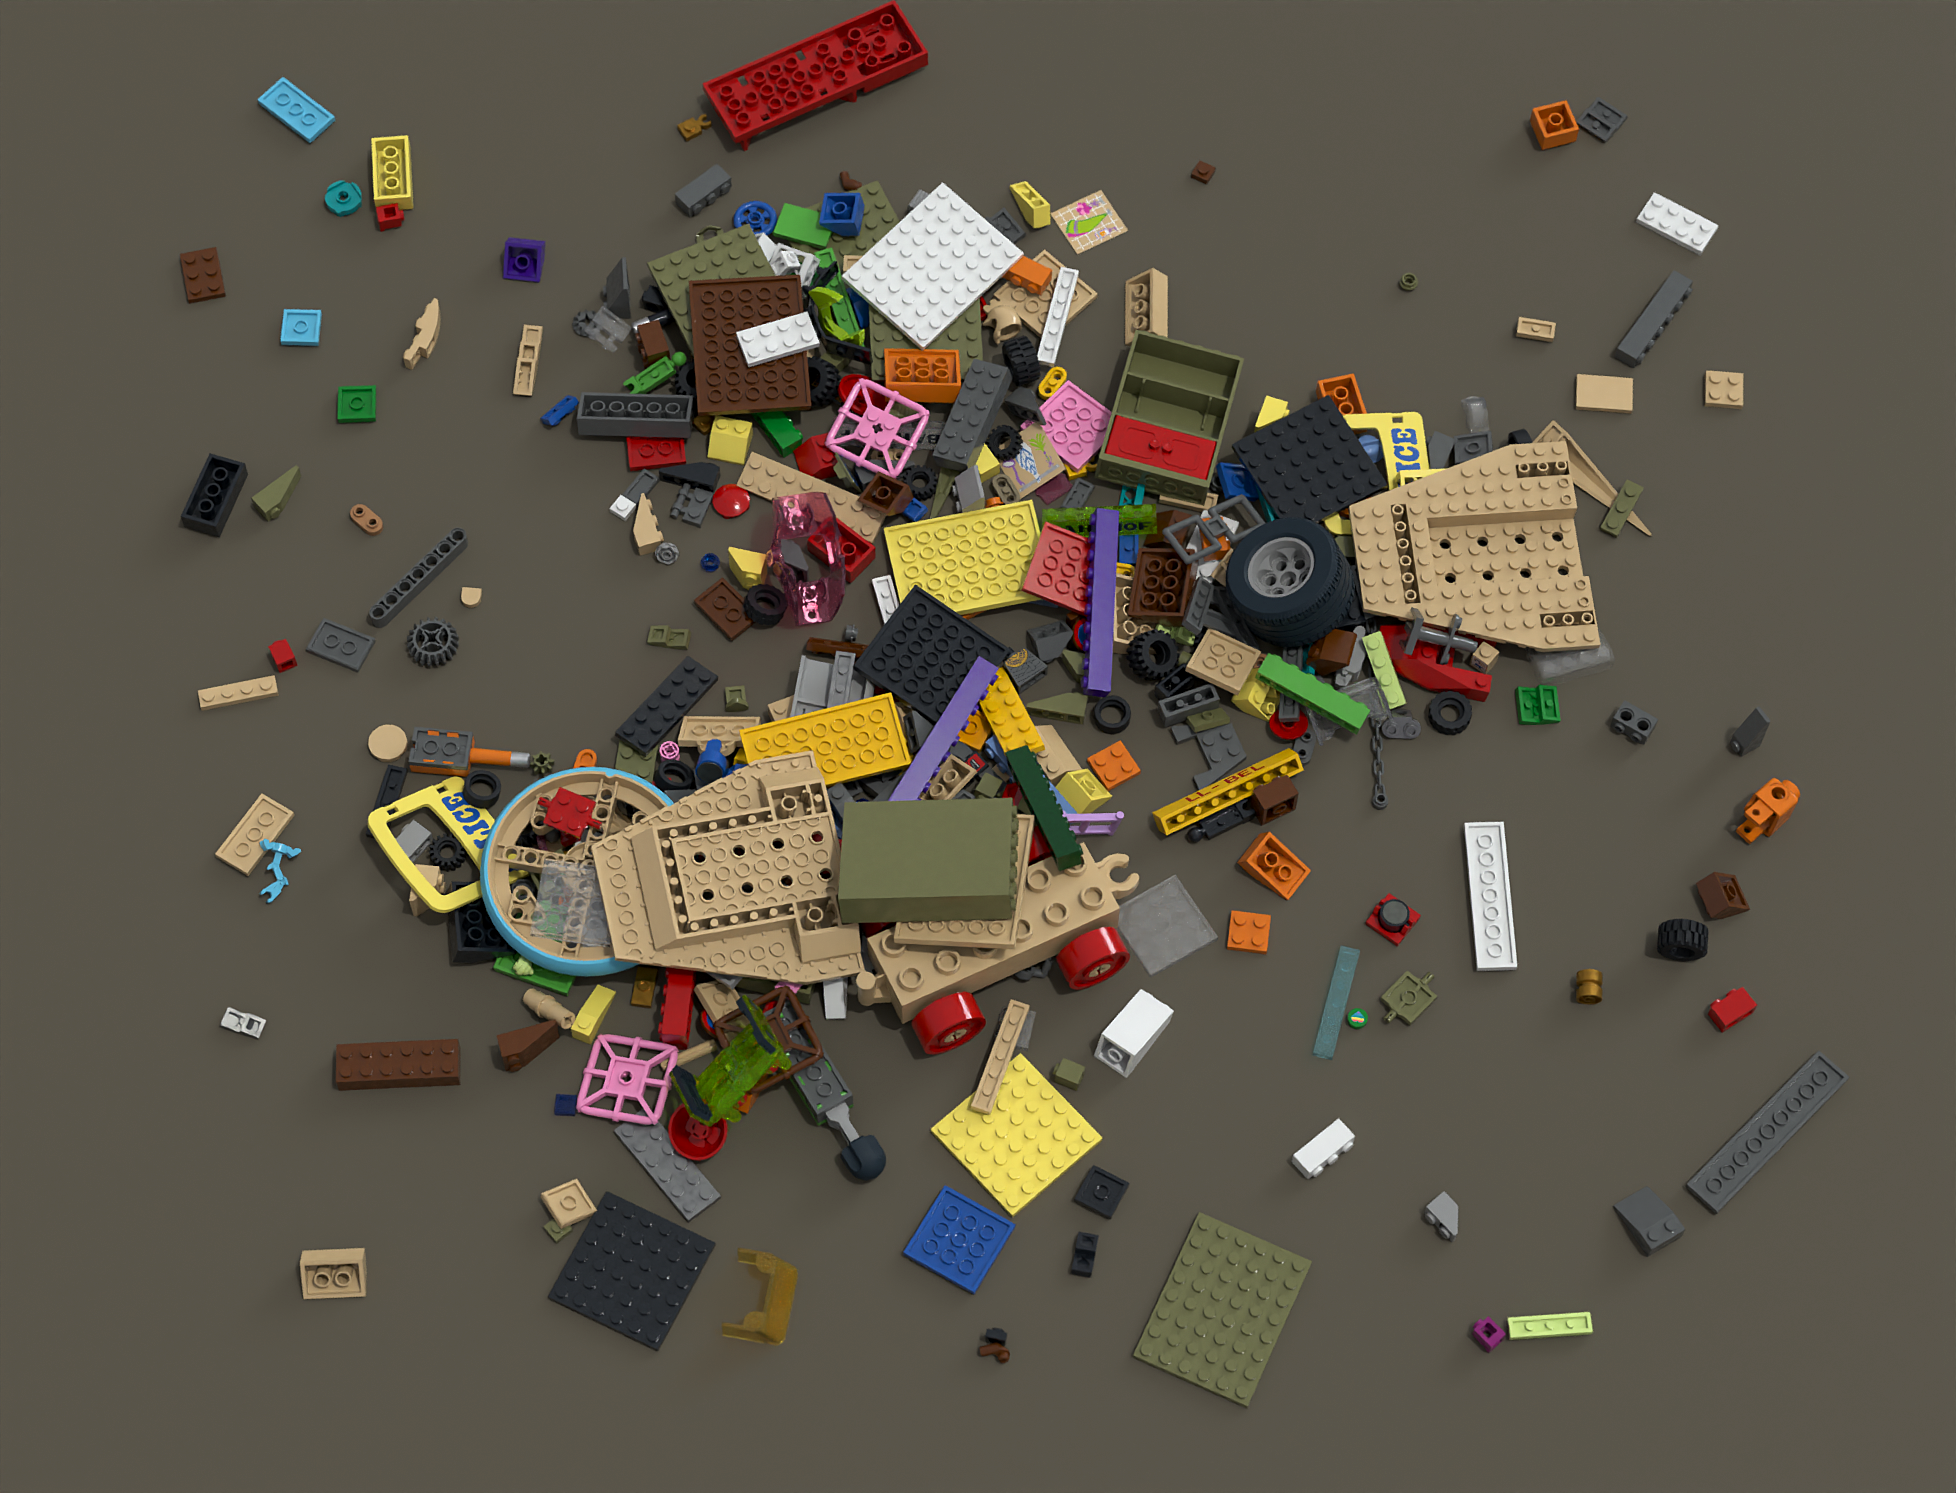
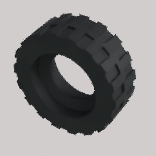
(760, 614)
(1450, 727)

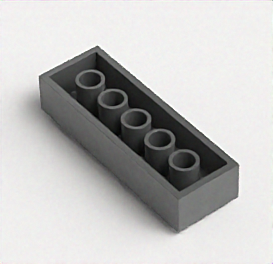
(635, 415)
(972, 416)

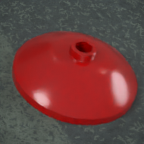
(859, 405)

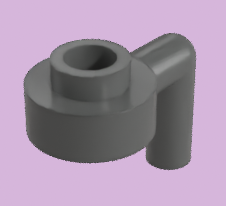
(1026, 974)

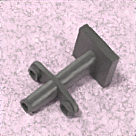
(1416, 631)

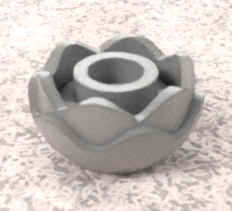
(667, 553)

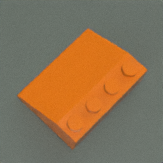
(923, 375)

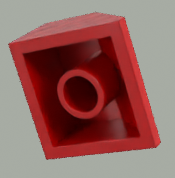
(815, 458)

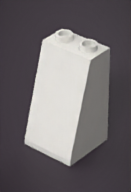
(1133, 1033)

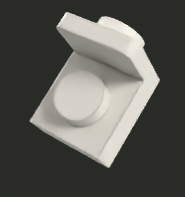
(784, 262)

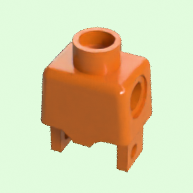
(1771, 798)

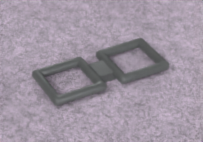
(1212, 529)

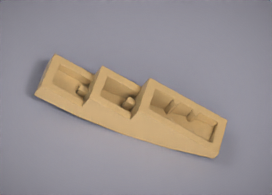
(528, 360)

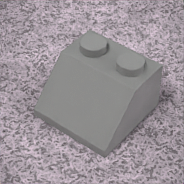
(968, 491)

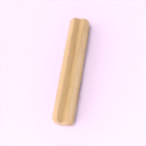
(692, 1053)

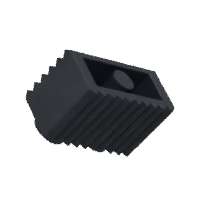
(1175, 683)

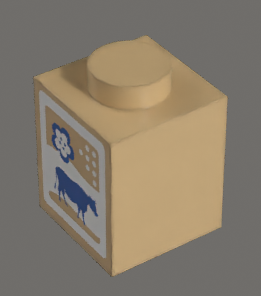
(1484, 658)

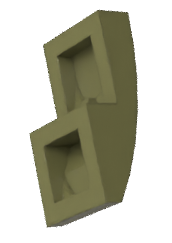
(670, 638)

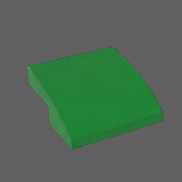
(1537, 705)

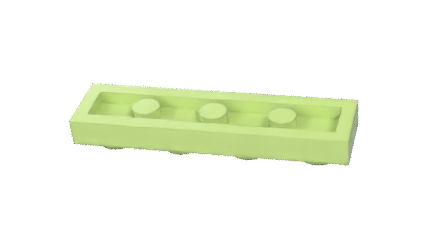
(1384, 669)
(1549, 1325)

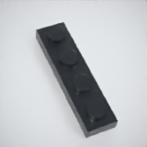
(390, 790)

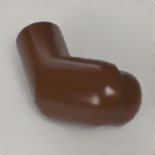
(847, 183)
(996, 1349)

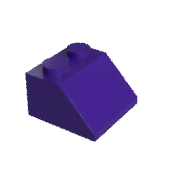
(523, 259)

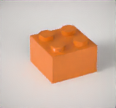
(1554, 125)

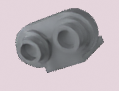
(1401, 726)

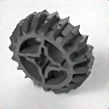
(433, 651)

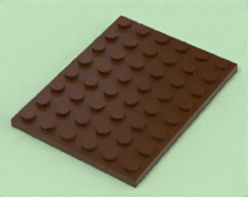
(721, 371)

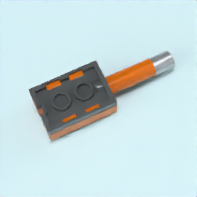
(454, 751)

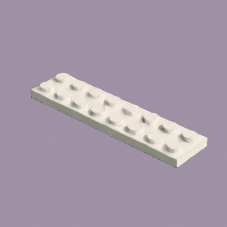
(1490, 896)

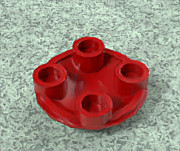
(731, 500)

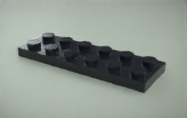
(666, 706)

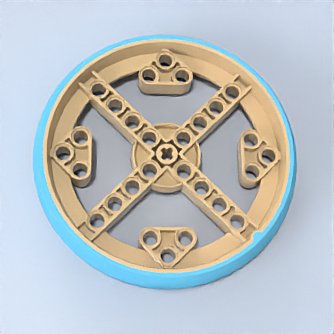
(501, 843)

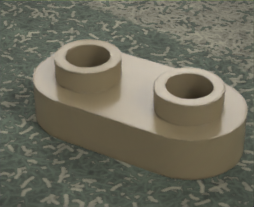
(1008, 491)

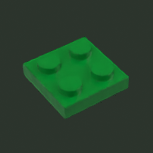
(357, 404)

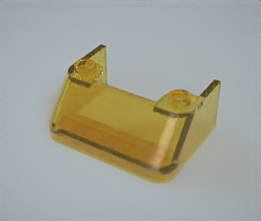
(773, 1322)

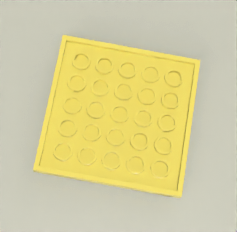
(1023, 1141)

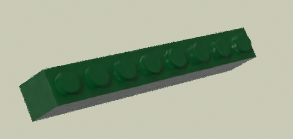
(1043, 805)

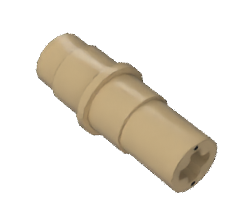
(548, 1008)

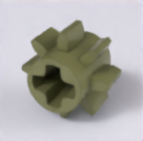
(542, 758)

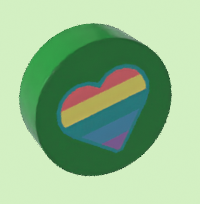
(1357, 1018)

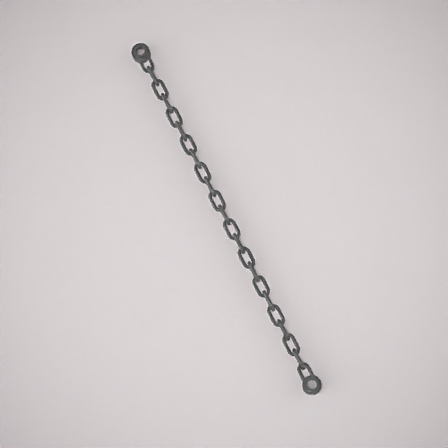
(1376, 804)

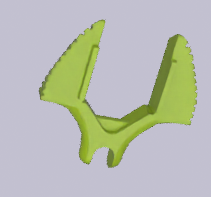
(823, 299)

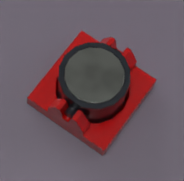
(1393, 918)

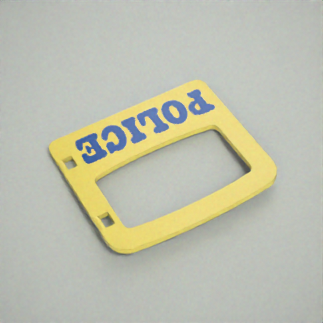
(1401, 446)
(467, 824)

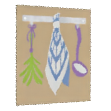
(1035, 463)

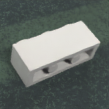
(1323, 1149)

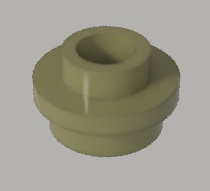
(1408, 277)

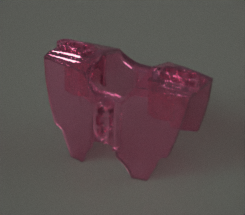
(814, 517)

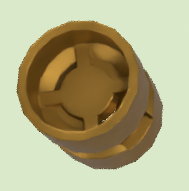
(1589, 986)

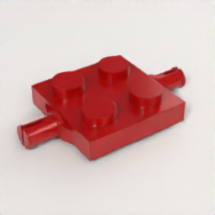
(569, 813)

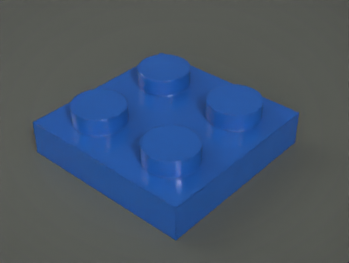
(1236, 481)

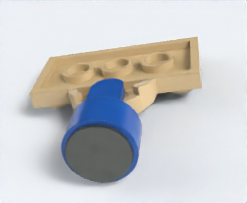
(715, 740)

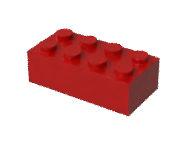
(677, 1007)

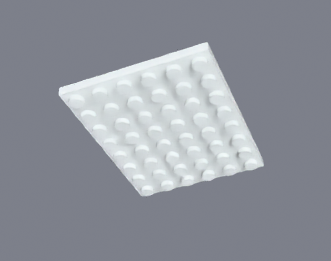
(932, 266)

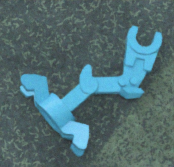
(279, 850)

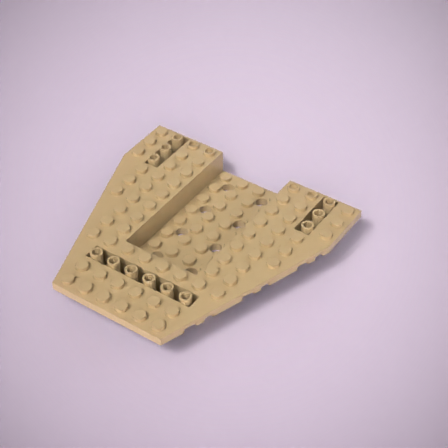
(1493, 499)
(773, 933)

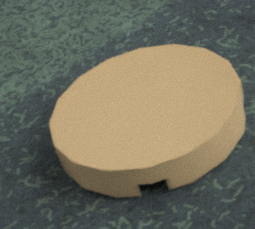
(387, 743)

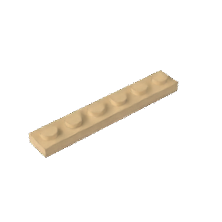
(1000, 1057)

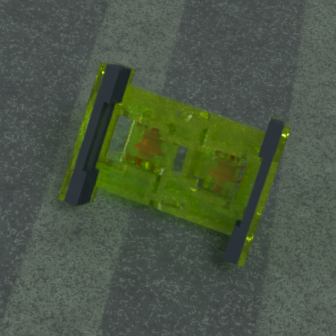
(746, 1060)

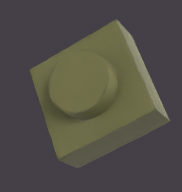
(555, 1232)

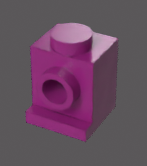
(1489, 1326)

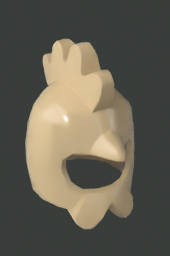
(1003, 319)

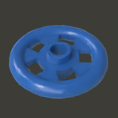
(752, 207)

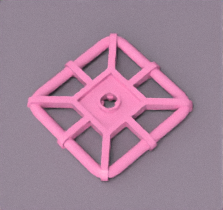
(872, 417)
(634, 1089)

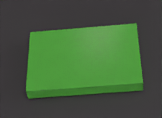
(802, 227)

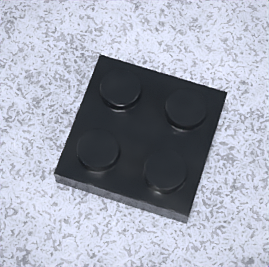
(1101, 1192)

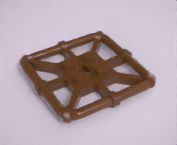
(780, 1031)

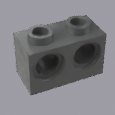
(1636, 718)

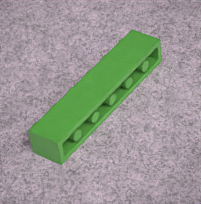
(1312, 693)

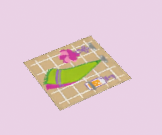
(1089, 222)

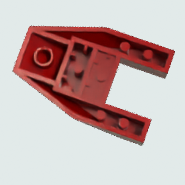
(1425, 671)

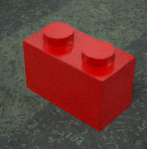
(1732, 1009)

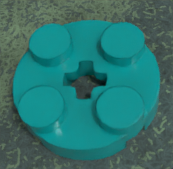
(347, 206)

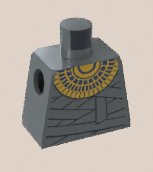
(1024, 669)

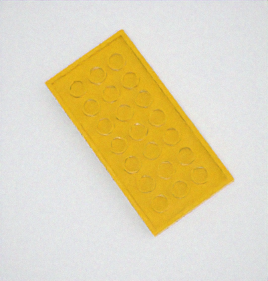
(846, 739)

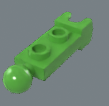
(655, 374)

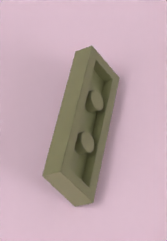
(1622, 508)

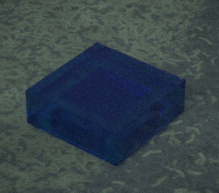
(565, 1105)

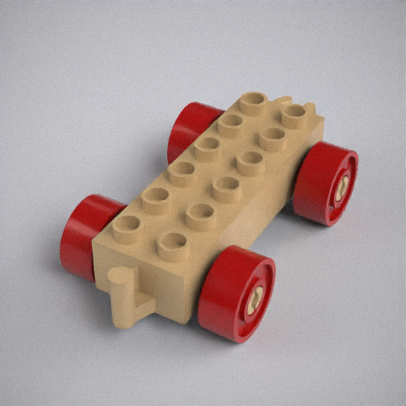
(1060, 914)

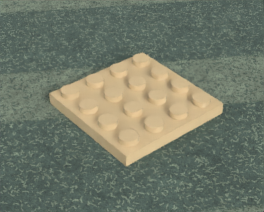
(1035, 308)

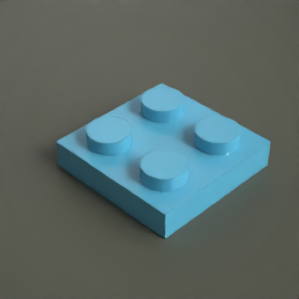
(301, 327)

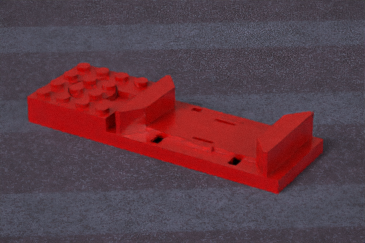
(838, 61)

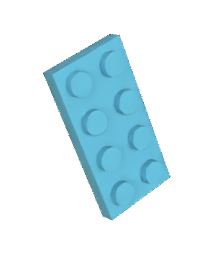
(296, 109)

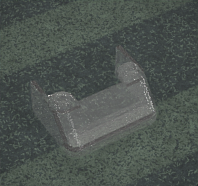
(1365, 691)

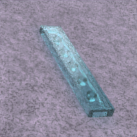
(1336, 1002)

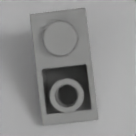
(1444, 1214)

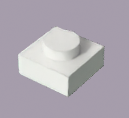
(623, 508)

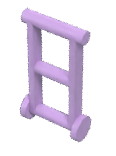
(1086, 819)

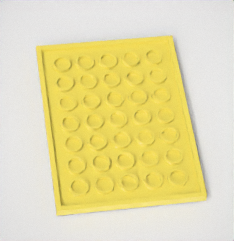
(968, 557)

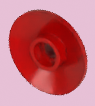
(1288, 730)

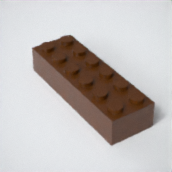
(398, 1064)

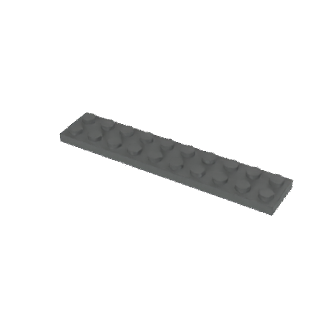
(1767, 1132)

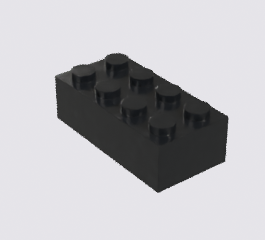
(214, 495)

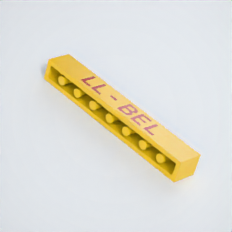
(1226, 791)

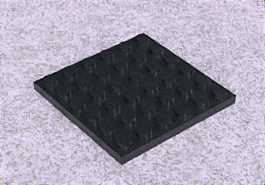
(1309, 463)
(926, 654)
(632, 1271)

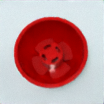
(689, 1138)

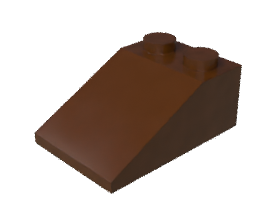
(525, 1044)

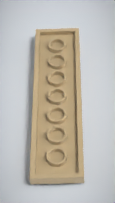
(773, 479)

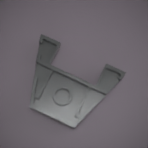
(1219, 747)

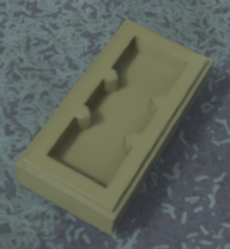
(1207, 720)

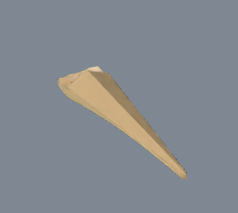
(1585, 472)

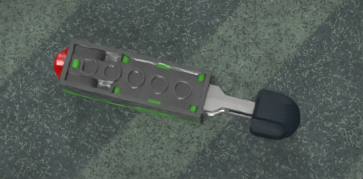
(830, 1101)

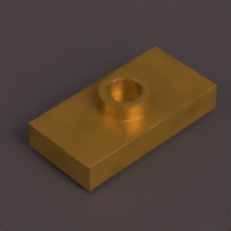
(644, 987)

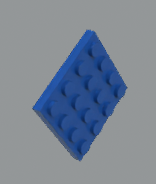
(959, 1239)

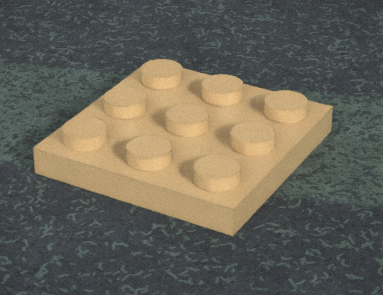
(1223, 661)

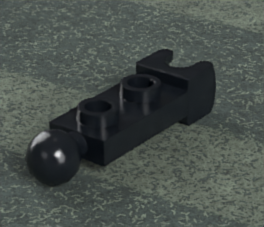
(1222, 821)

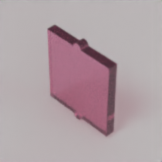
(1053, 488)

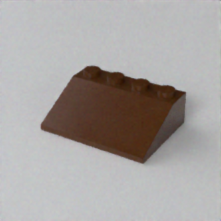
(1161, 586)

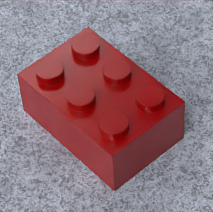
(857, 550)

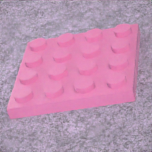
(1074, 425)

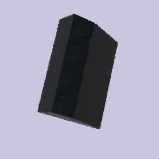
(473, 933)

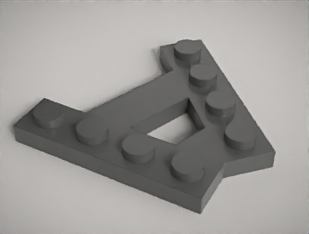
(1228, 622)

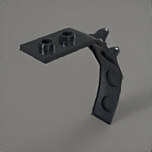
(833, 345)

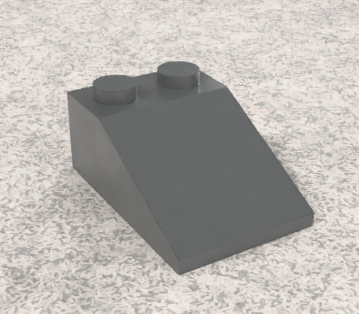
(618, 291)
(1649, 1220)

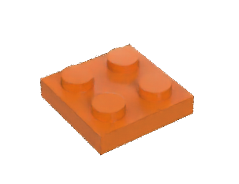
(1114, 765)
(1248, 932)

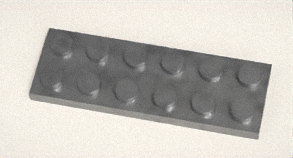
(670, 1170)

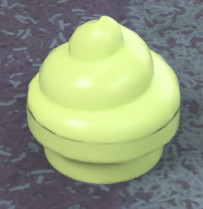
(523, 966)

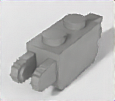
(1352, 672)

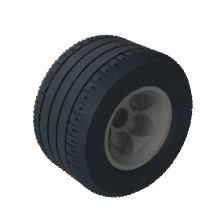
(1302, 601)

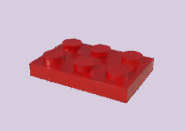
(655, 452)

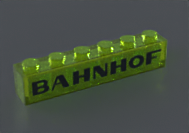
(1132, 519)

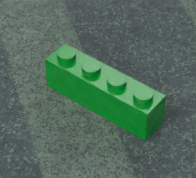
(779, 431)

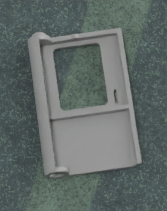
(814, 687)

